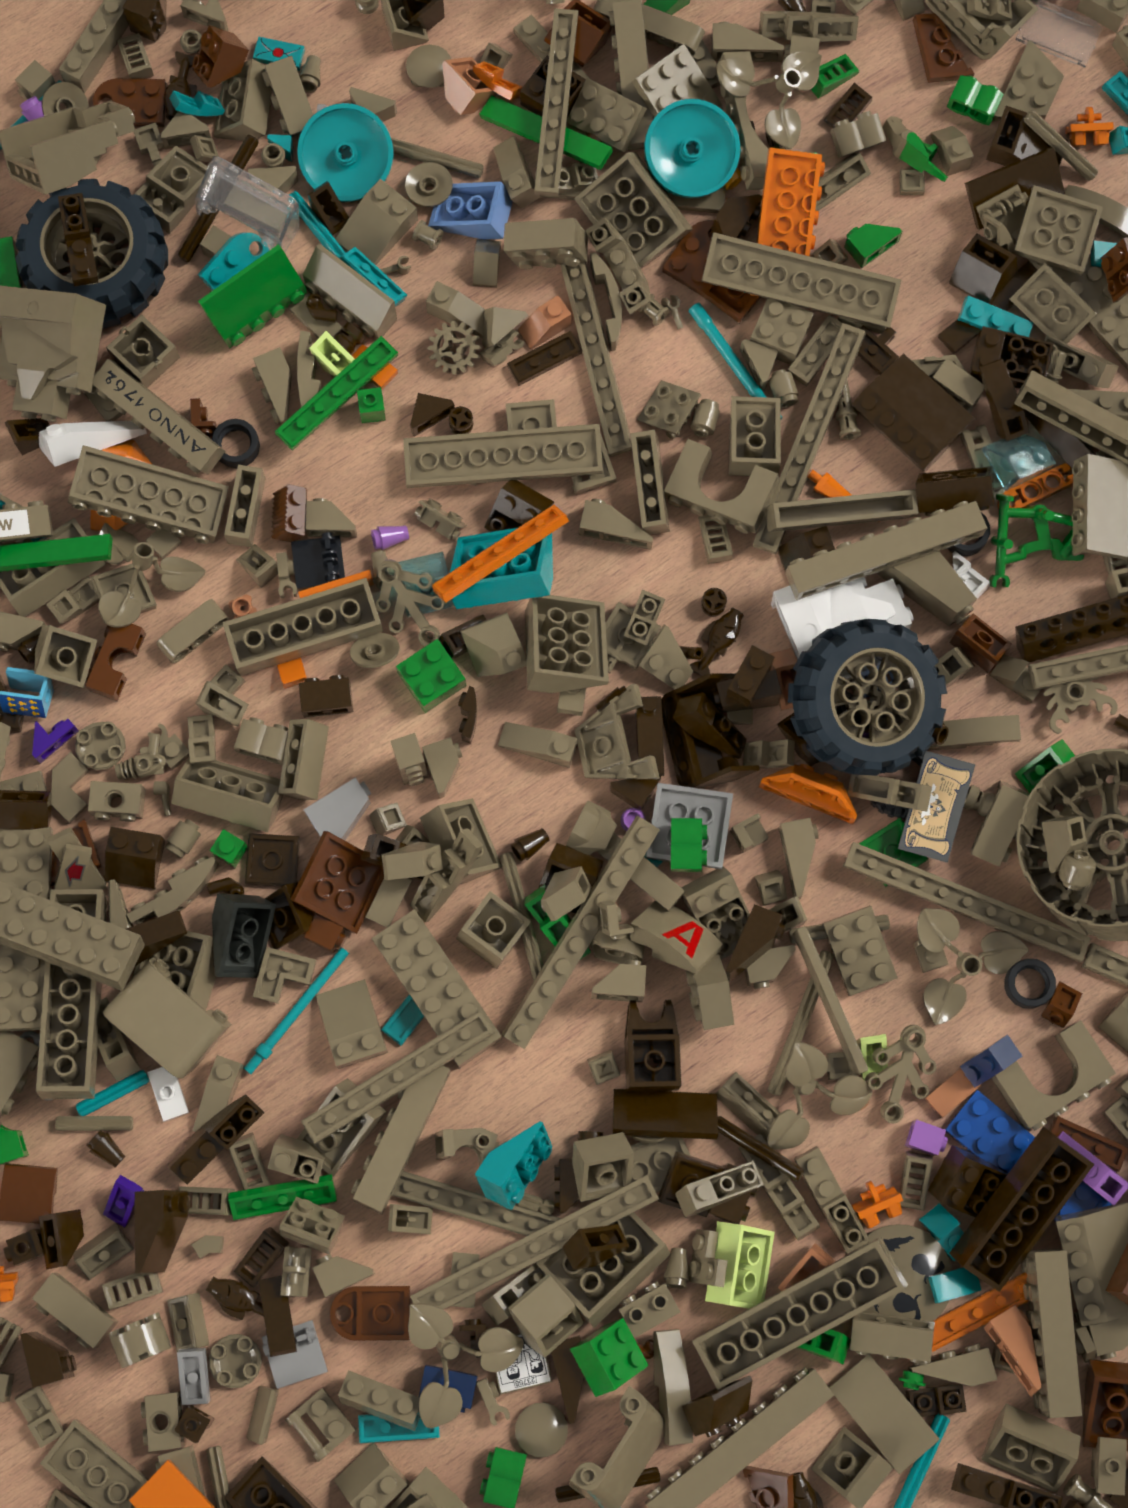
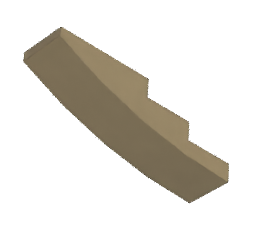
(808, 24)
(306, 369)
(980, 732)
(649, 878)
(440, 885)
(784, 1196)
(673, 1385)

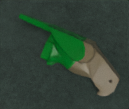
(911, 148)

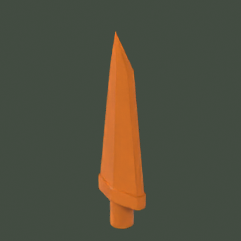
(827, 485)

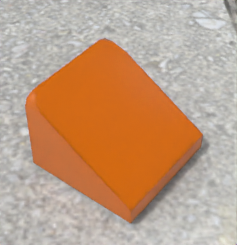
(292, 673)

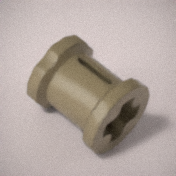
(427, 235)
(655, 311)

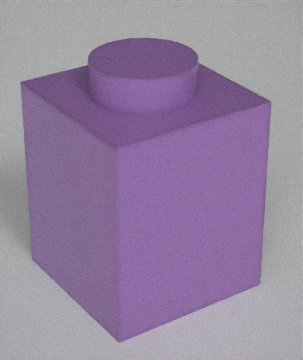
(926, 1138)

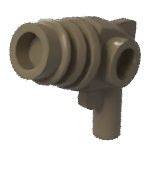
(145, 763)

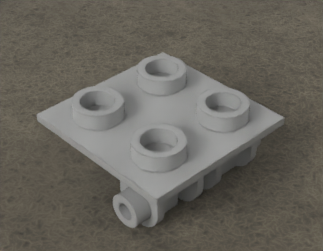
(299, 1365)

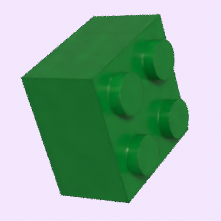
(431, 675)
(609, 1357)

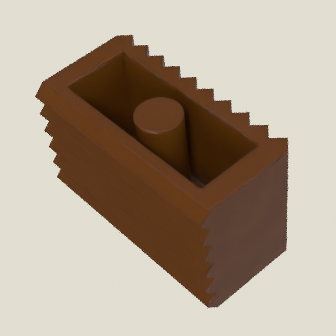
(289, 513)

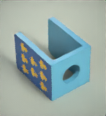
(27, 704)

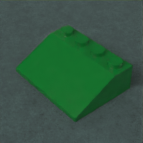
(253, 297)

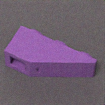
(1100, 1177)

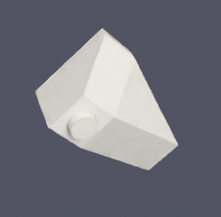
(65, 441)

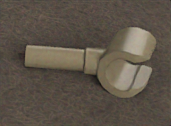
(398, 267)
(673, 308)
(163, 788)

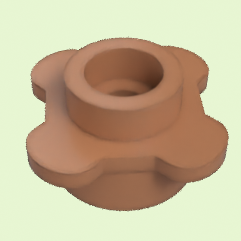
(244, 601)

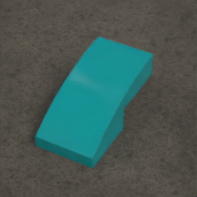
(200, 105)
(953, 1284)

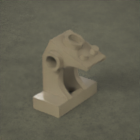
(450, 1140)

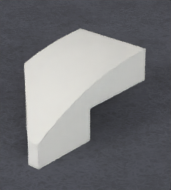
(972, 579)

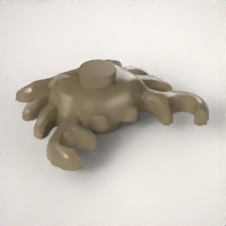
(1075, 695)

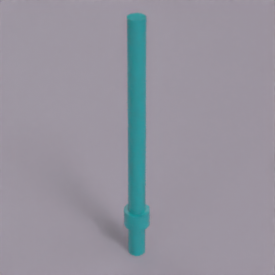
(264, 1049)

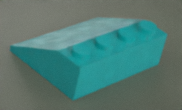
(520, 578)

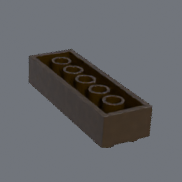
(1021, 1209)

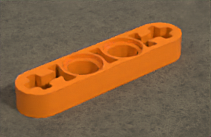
(1041, 487)

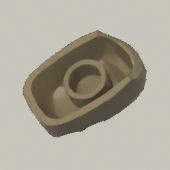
(616, 949)

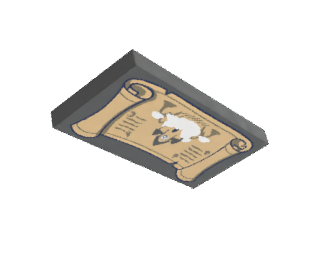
(934, 831)

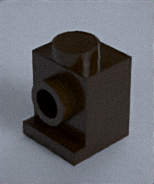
(33, 1243)

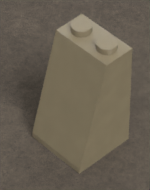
(934, 587)

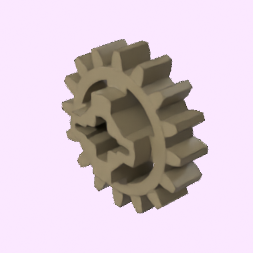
(449, 337)

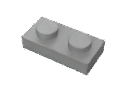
(193, 1376)

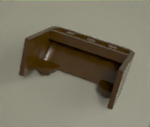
(695, 761)

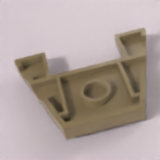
(604, 743)

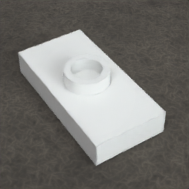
(168, 1094)

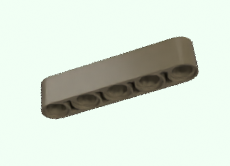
(662, 27)

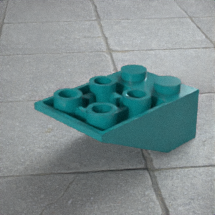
(513, 1165)

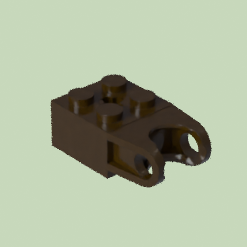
(655, 1041)

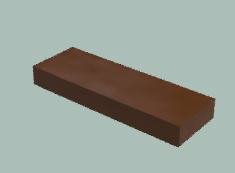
(1106, 1150)

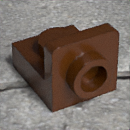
(199, 417)
(1062, 1005)

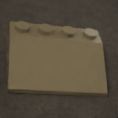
(635, 208)
(565, 644)
(189, 965)
(1094, 1247)
(604, 1286)

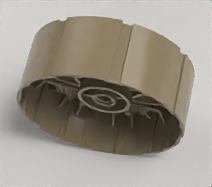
(1070, 786)

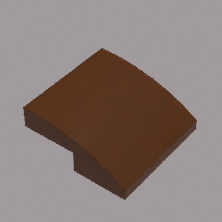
(27, 1192)

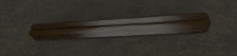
(205, 220)

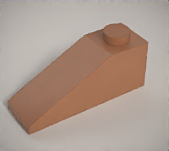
(1015, 1342)

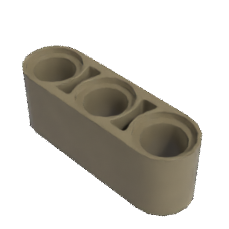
(192, 631)

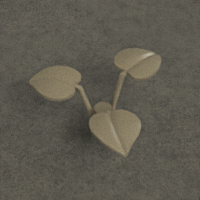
(799, 73)
(176, 573)
(938, 929)
(801, 1070)
(432, 1327)

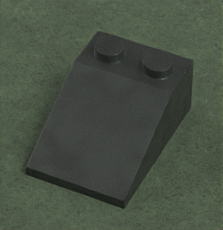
(240, 934)

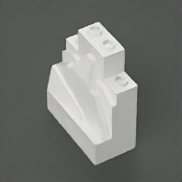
(844, 603)

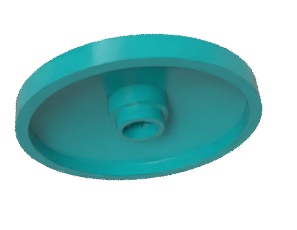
(692, 148)
(346, 149)

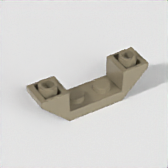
(623, 264)

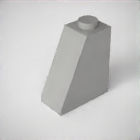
(340, 809)

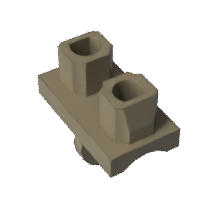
(296, 1272)

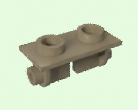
(432, 512)

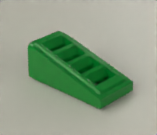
(824, 85)

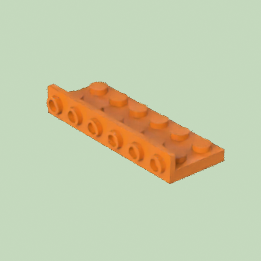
(790, 200)

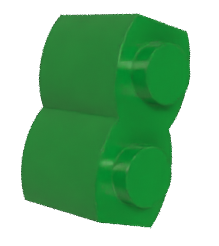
(975, 100)
(687, 845)
(504, 1477)

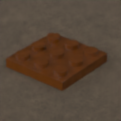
(338, 883)

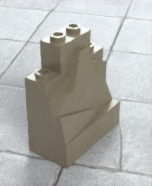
(63, 145)
(48, 348)

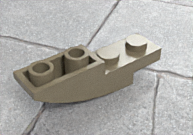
(185, 888)
(831, 1200)

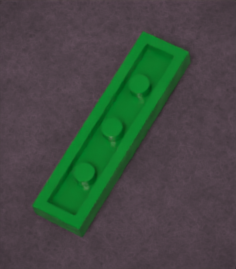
(280, 1197)

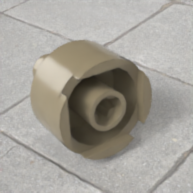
(139, 1340)

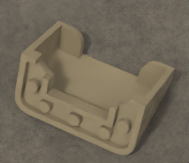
(980, 34)
(165, 1020)
(614, 1482)

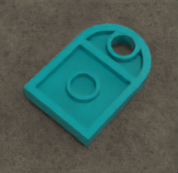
(231, 259)

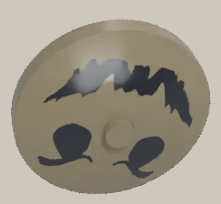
(917, 1258)

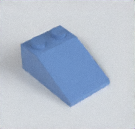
(474, 210)

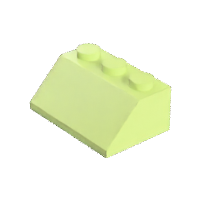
(748, 1265)

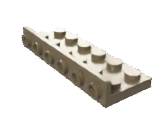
(147, 495)

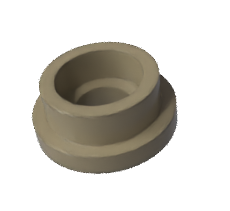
(188, 36)

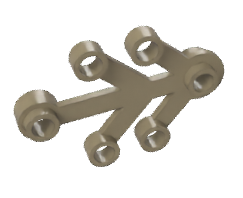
(407, 599)
(902, 1069)

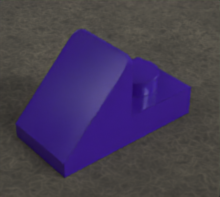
(46, 744)
(122, 1201)

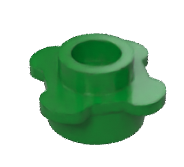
(912, 1380)

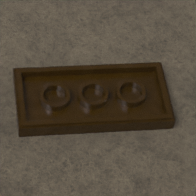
(1035, 170)
(665, 1114)

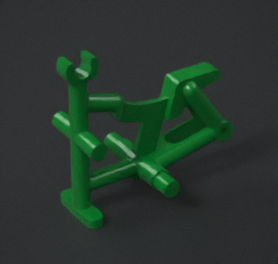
(1041, 516)

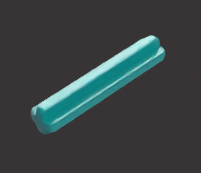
(112, 1093)

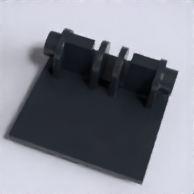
(317, 560)

